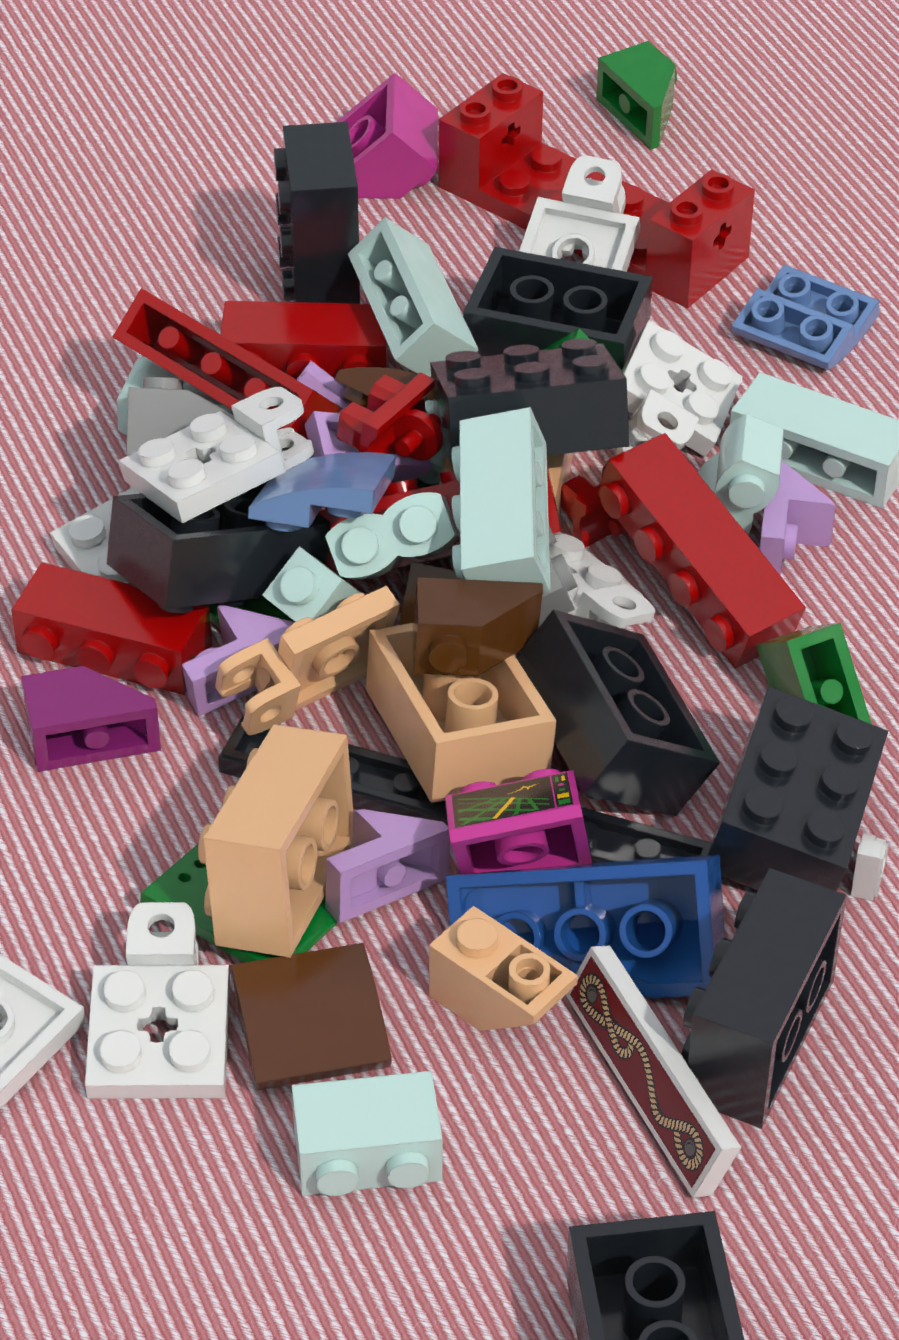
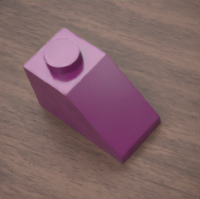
(86, 718)

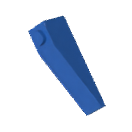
(652, 912)

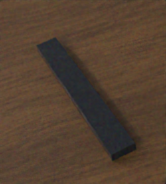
(390, 786)

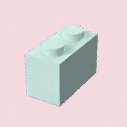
(367, 1133)

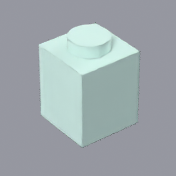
(307, 588)

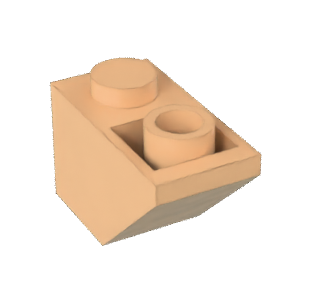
(493, 974)

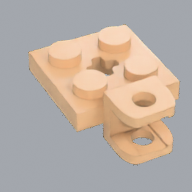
(310, 660)

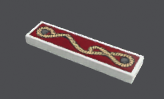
(653, 1072)

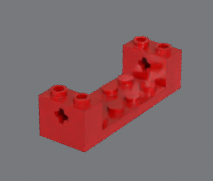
(498, 162)

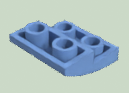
(807, 317)
(341, 481)

